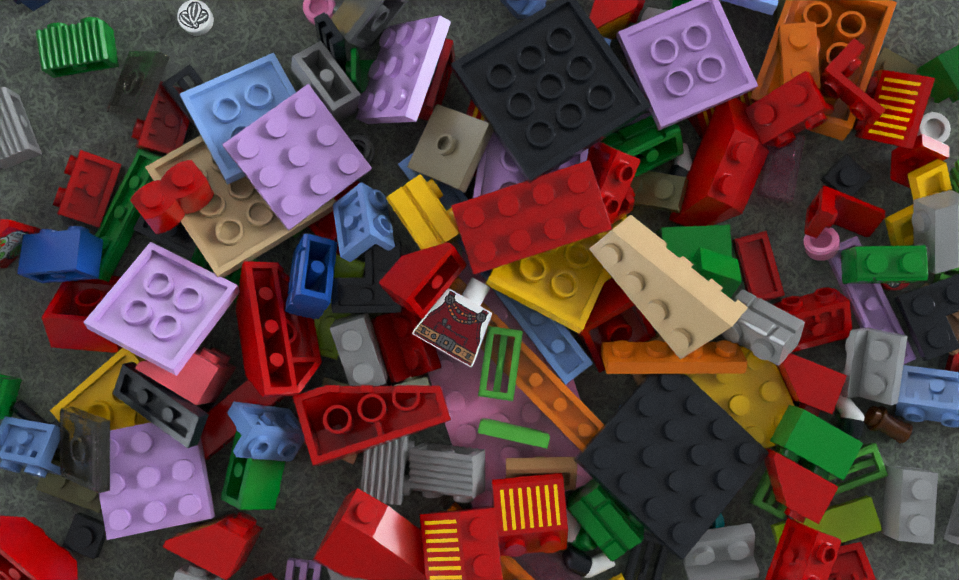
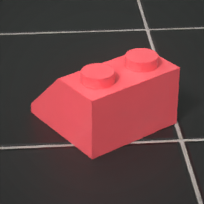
(199, 379)

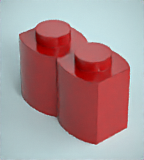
(176, 194)

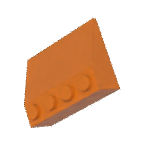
(836, 27)

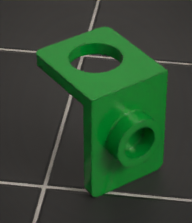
(358, 70)

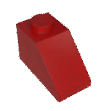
(423, 277)
(811, 384)
(798, 488)

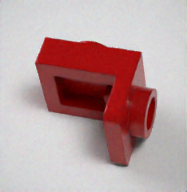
(907, 160)

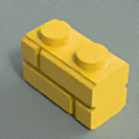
(423, 214)

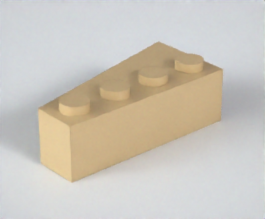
(666, 288)

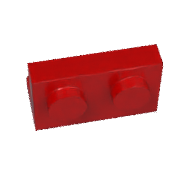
(788, 111)

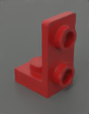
(837, 85)
(843, 210)

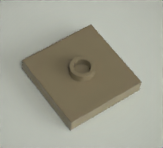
(451, 147)

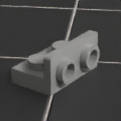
(874, 365)
(723, 555)

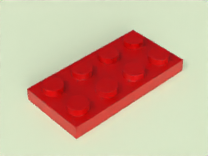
(531, 217)

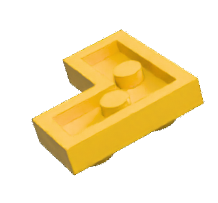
(923, 182)

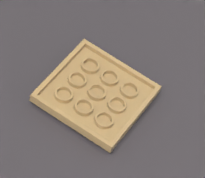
(237, 219)

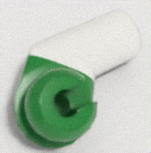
(577, 535)

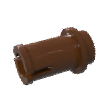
(880, 420)

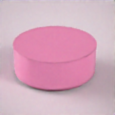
(316, 7)
(823, 247)

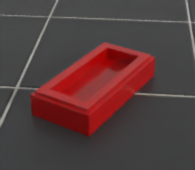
(758, 266)

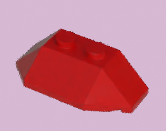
(722, 168)
(276, 346)
(31, 554)

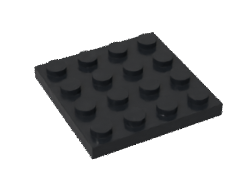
(550, 88)
(672, 459)

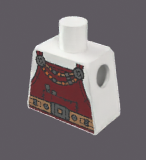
(457, 322)

